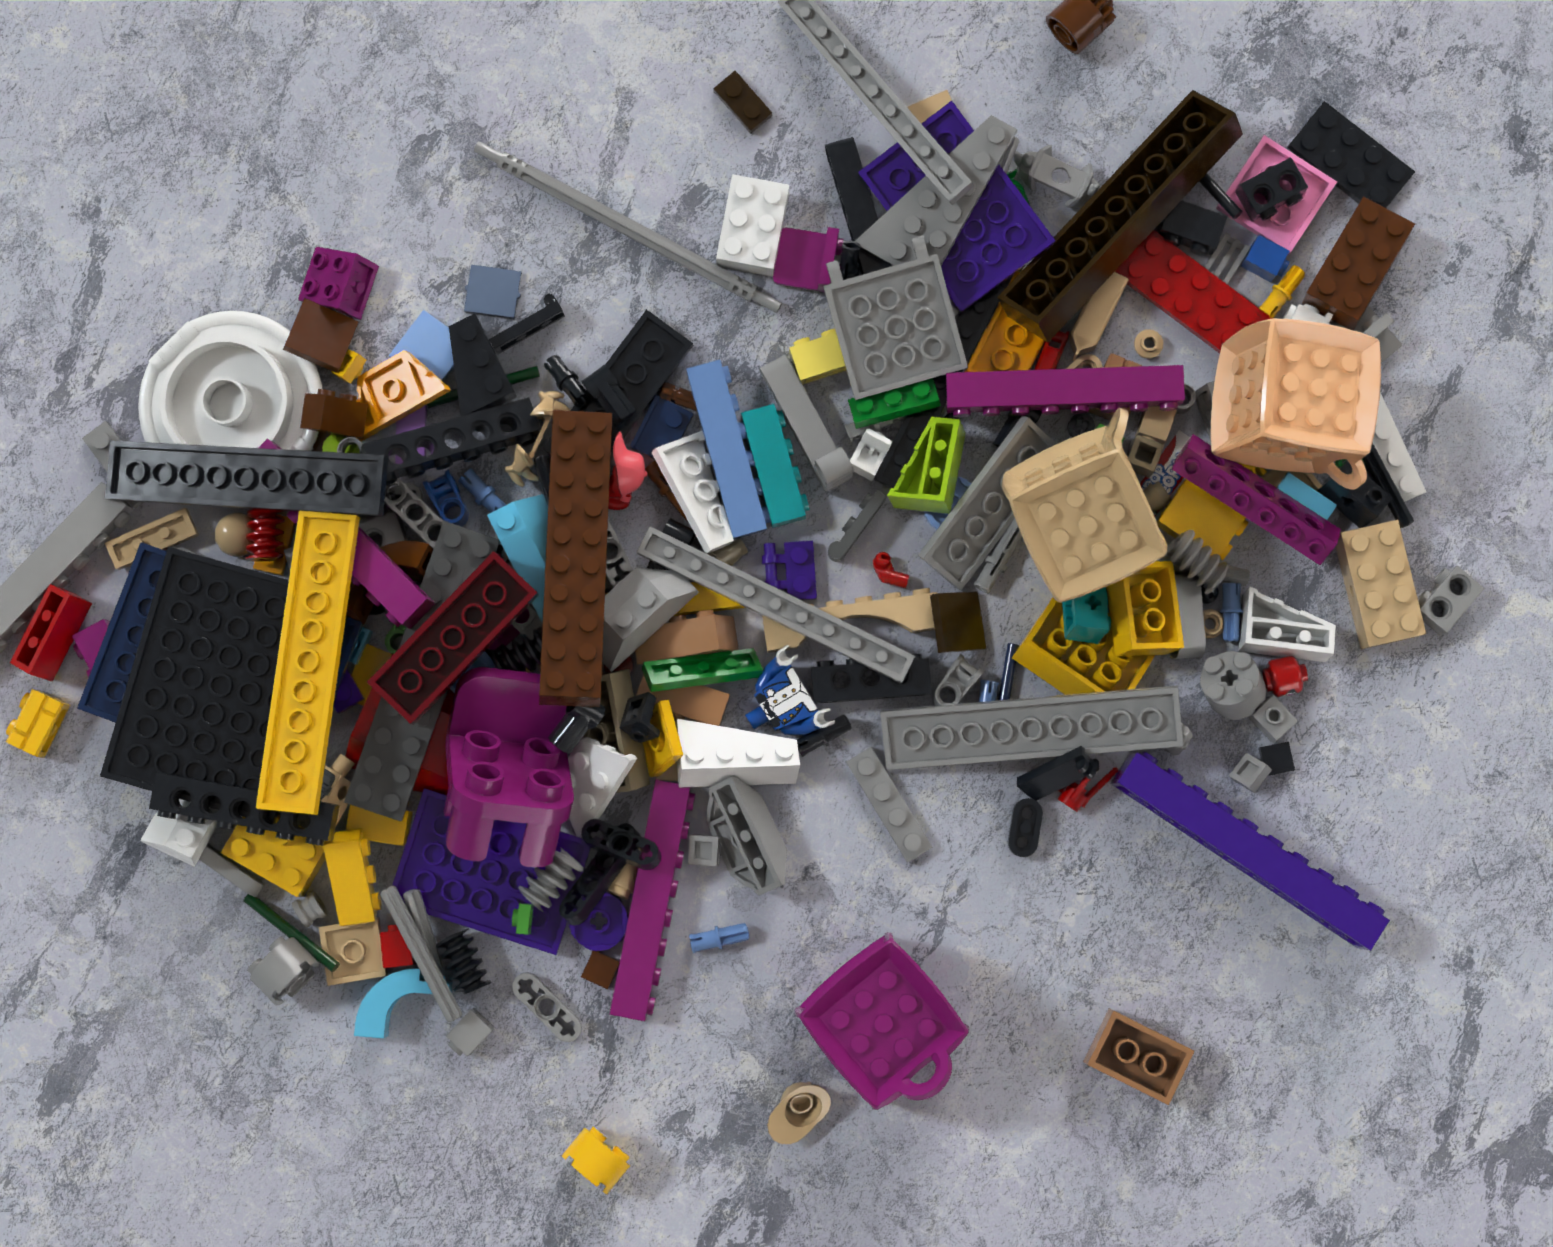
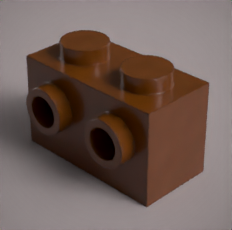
(334, 414)

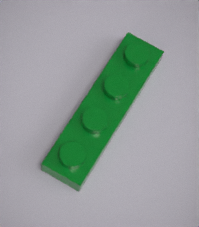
(702, 669)

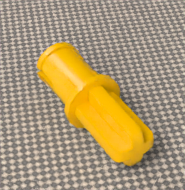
(1282, 292)

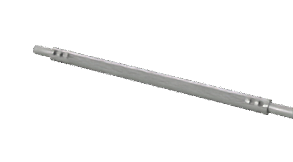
(627, 227)

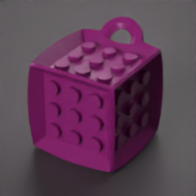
(883, 1024)

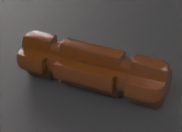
(681, 397)

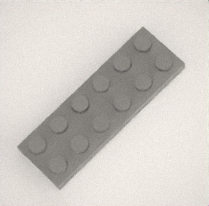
(983, 509)

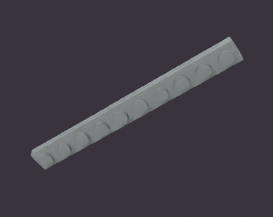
(879, 98)
(775, 604)

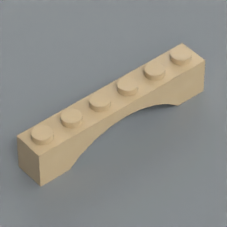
(908, 612)

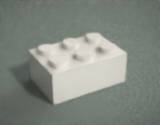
(752, 225)

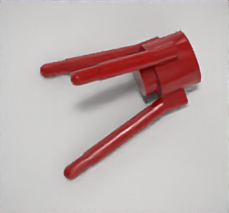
(1074, 794)

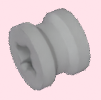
(309, 908)

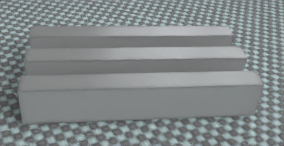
(1235, 243)

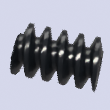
(520, 656)
(463, 962)

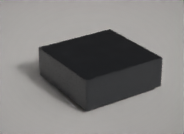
(1277, 757)

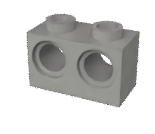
(1452, 605)

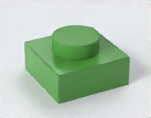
(523, 918)

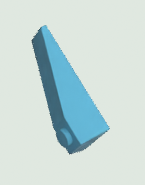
(523, 535)

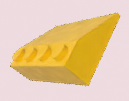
(1076, 665)

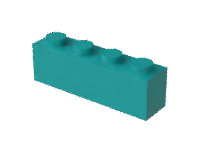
(774, 465)

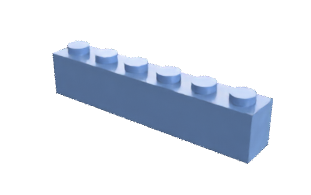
(726, 448)

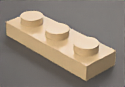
(160, 533)

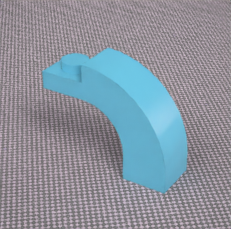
(377, 1005)

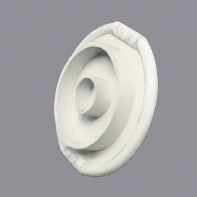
(227, 385)

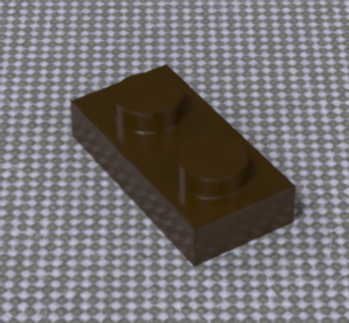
(742, 102)

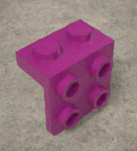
(804, 257)

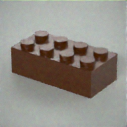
(1358, 263)

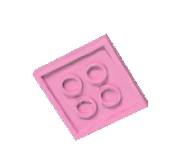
(1290, 222)

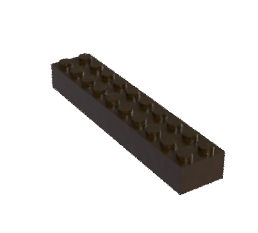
(1120, 215)

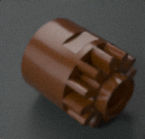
(1080, 22)

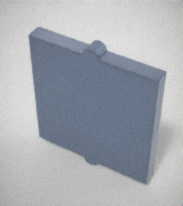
(492, 291)

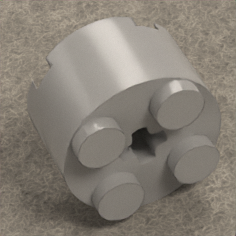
(1232, 684)
(283, 969)

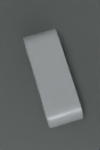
(1191, 618)

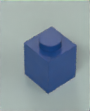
(1266, 259)

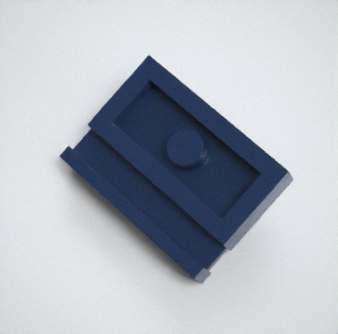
(660, 426)

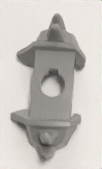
(1039, 166)

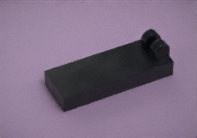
(528, 326)
(1058, 773)

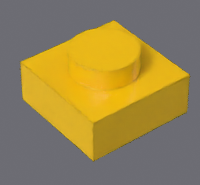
(351, 366)

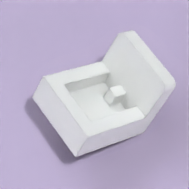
(870, 453)

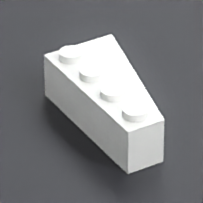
(720, 752)

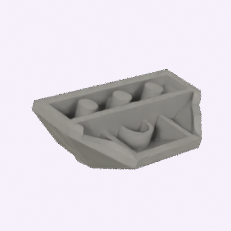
(639, 609)
(748, 835)

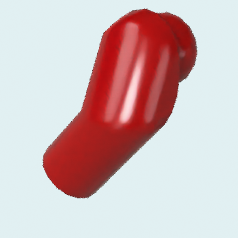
(886, 572)

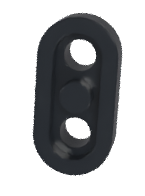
(1024, 827)

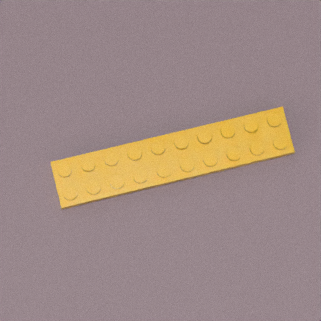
(308, 663)

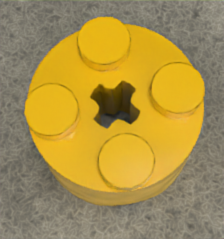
(596, 1159)

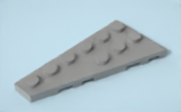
(926, 210)

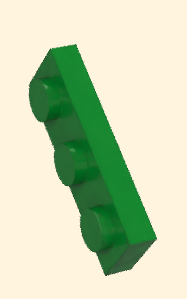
(894, 403)

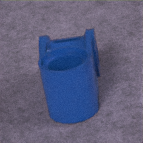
(445, 495)

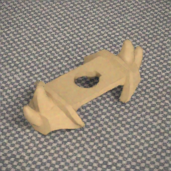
(522, 460)

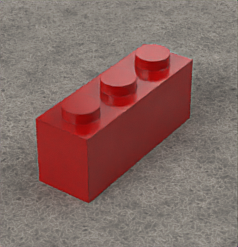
(50, 633)

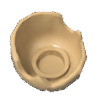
(231, 534)

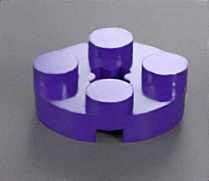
(611, 933)

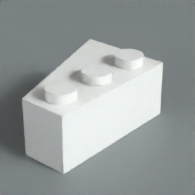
(1282, 631)

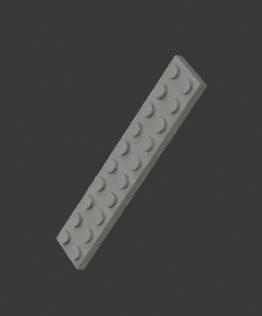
(1032, 727)

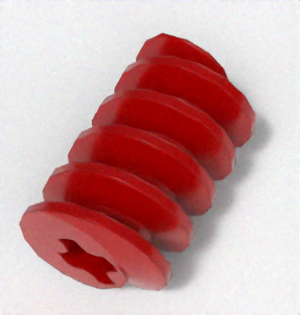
(264, 535)

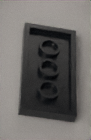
(1350, 157)

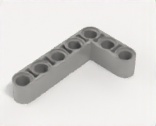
(828, 462)

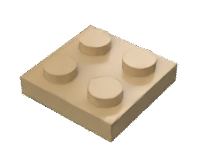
(356, 949)

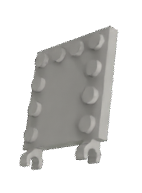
(895, 324)

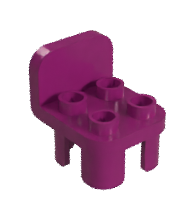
(504, 765)

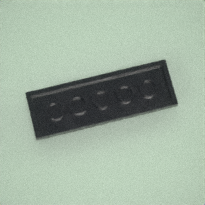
(641, 367)

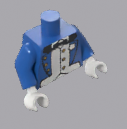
(785, 700)

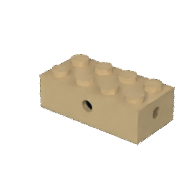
(1379, 585)

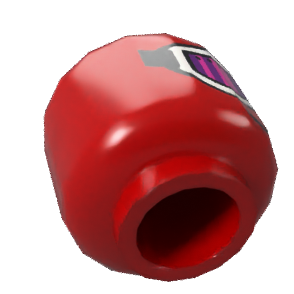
(1284, 676)

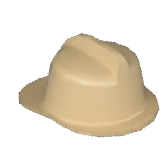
(798, 1112)

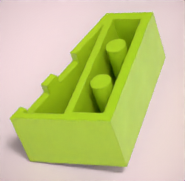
(933, 469)

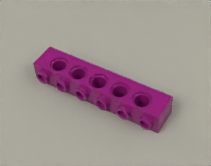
(1257, 500)

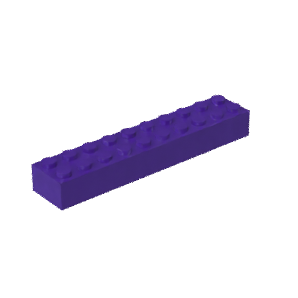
(1249, 851)

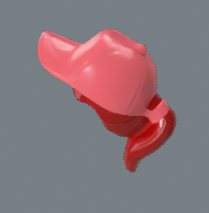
(626, 474)

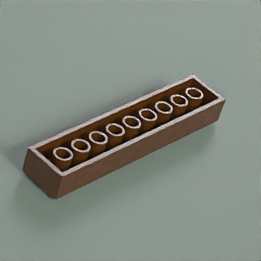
(576, 559)

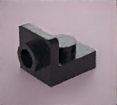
(638, 716)

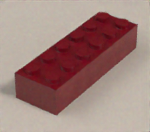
(453, 638)

